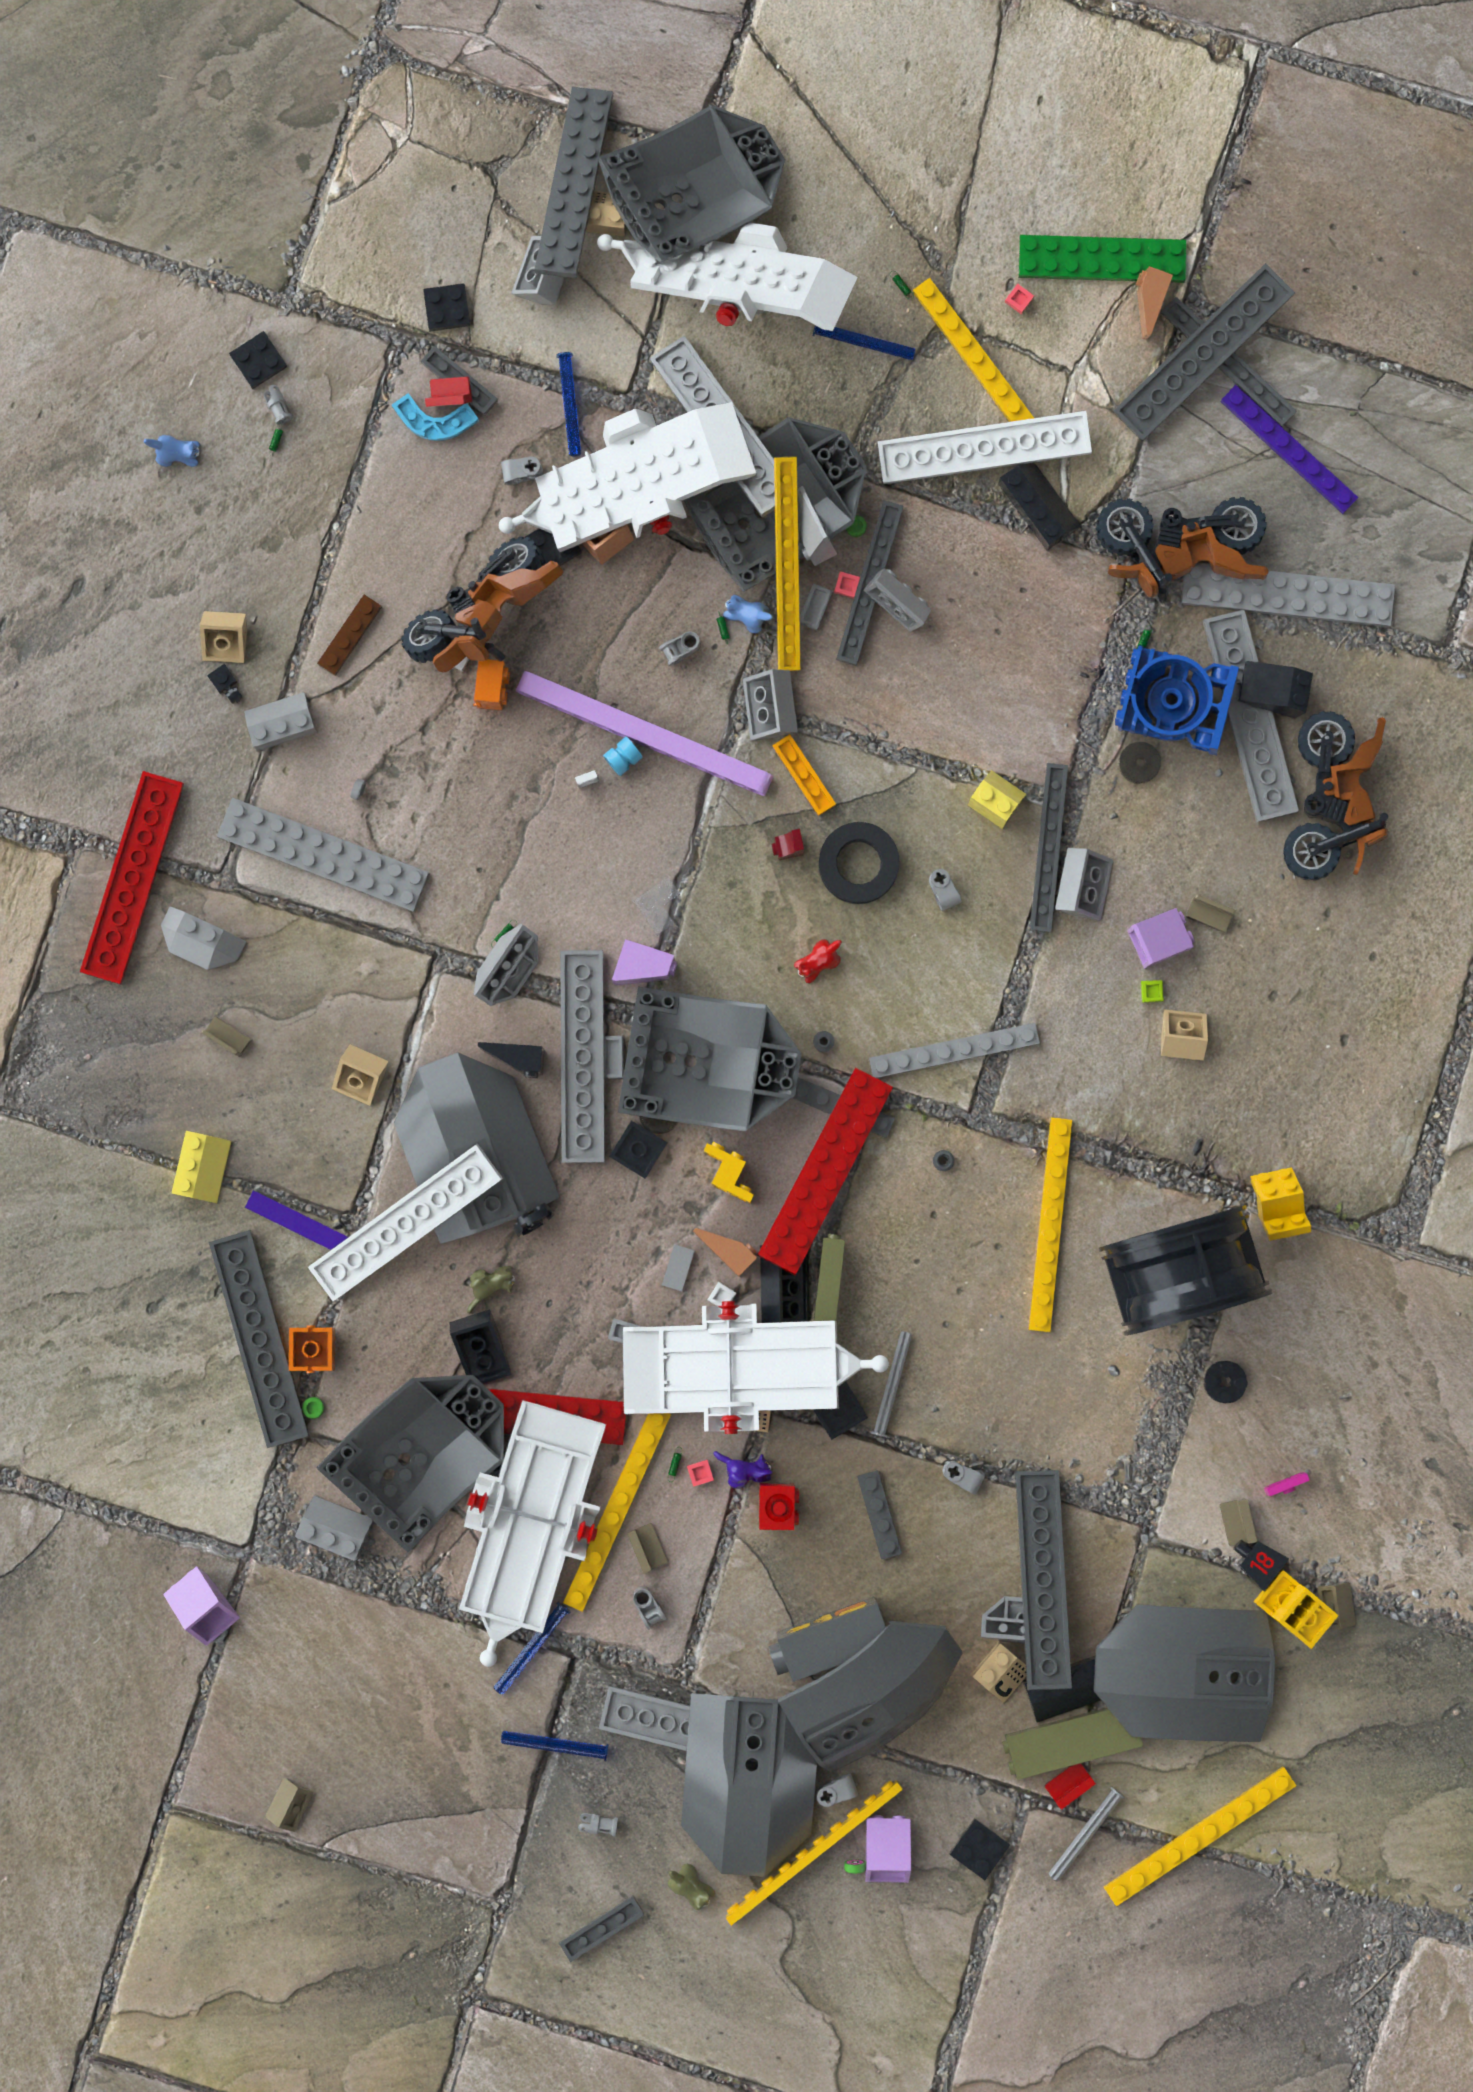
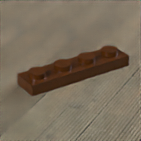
(349, 635)

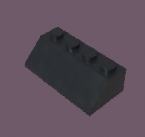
(1038, 504)
(784, 1294)
(1052, 1703)

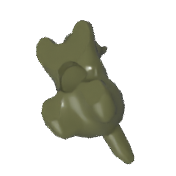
(486, 1284)
(688, 1885)

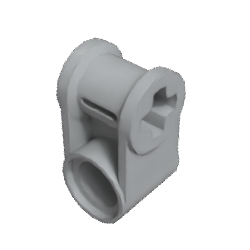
(518, 470)
(679, 648)
(945, 893)
(966, 1478)
(648, 1608)
(841, 1790)

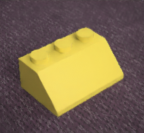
(201, 1167)

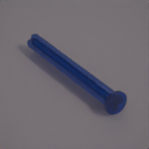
(867, 342)
(569, 403)
(531, 1649)
(555, 1745)

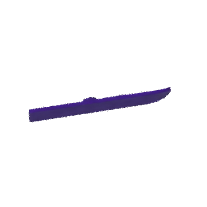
(294, 1221)

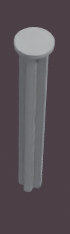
(892, 1384)
(1085, 1834)

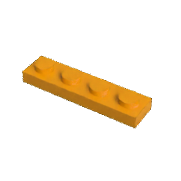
(804, 775)

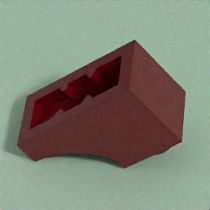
(788, 845)

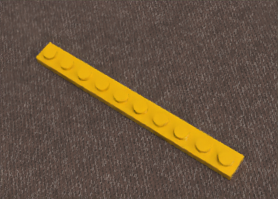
(971, 352)
(787, 563)
(1050, 1224)
(616, 1510)
(1199, 1836)
(806, 1856)

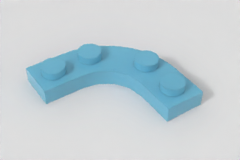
(434, 428)

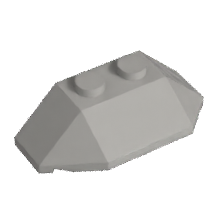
(199, 940)
(507, 966)
(1004, 1621)

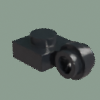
(223, 680)

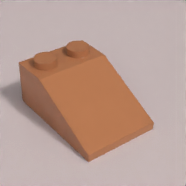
(1151, 294)
(609, 544)
(731, 1252)

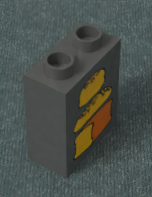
(826, 1639)

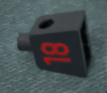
(1260, 1562)

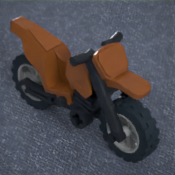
(1182, 542)
(480, 607)
(1337, 797)

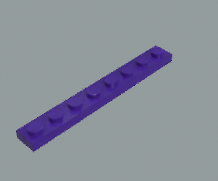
(1289, 449)

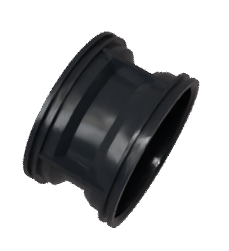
(1185, 1271)

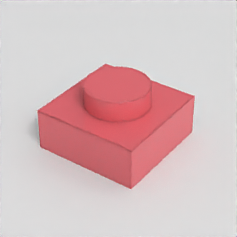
(1019, 299)
(847, 585)
(700, 1473)

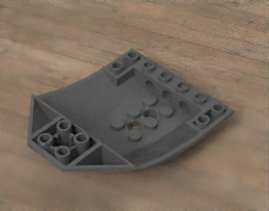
(714, 161)
(825, 468)
(741, 1053)
(464, 1104)
(448, 1430)
(1159, 1665)
(887, 1680)
(739, 1815)

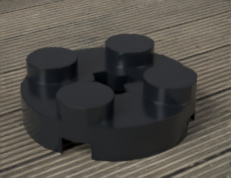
(529, 1223)
(1212, 1381)

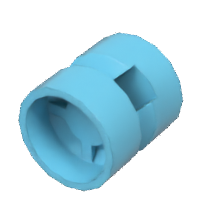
(623, 756)

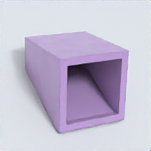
(1160, 937)
(643, 964)
(201, 1606)
(888, 1849)

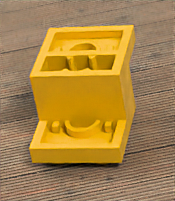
(729, 1172)
(1280, 1204)
(1296, 1608)

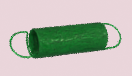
(901, 285)
(275, 440)
(723, 628)
(1144, 638)
(507, 928)
(674, 1464)

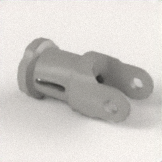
(277, 405)
(598, 1824)

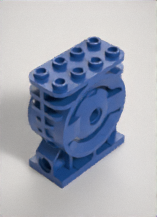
(1152, 664)

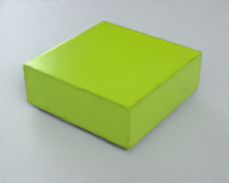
(1152, 991)

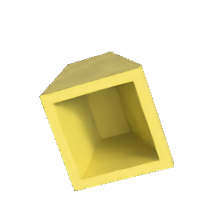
(996, 799)

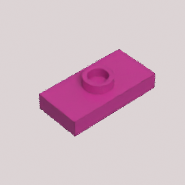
(1286, 1485)

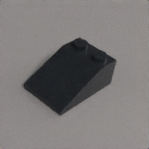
(1276, 688)
(522, 1058)
(480, 1347)

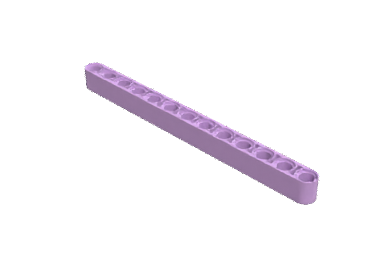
(644, 733)

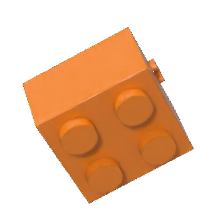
(490, 685)
(312, 1349)

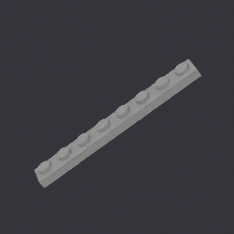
(954, 1050)

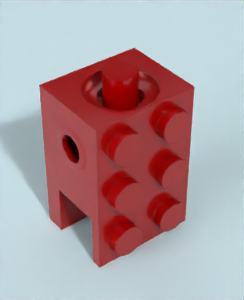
(778, 1506)

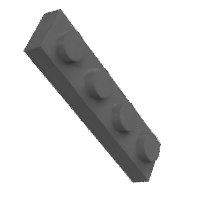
(444, 367)
(879, 1514)
(601, 1928)

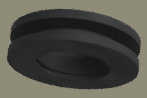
(867, 834)

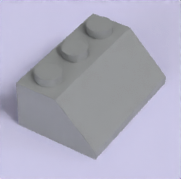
(536, 287)
(811, 531)
(898, 599)
(770, 704)
(280, 722)
(1084, 883)
(334, 1528)

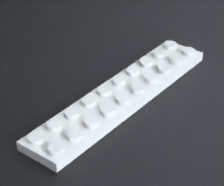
(984, 447)
(405, 1222)

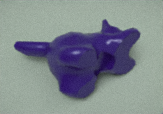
(741, 1471)

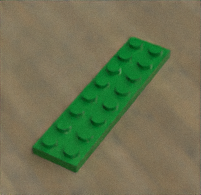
(1099, 257)

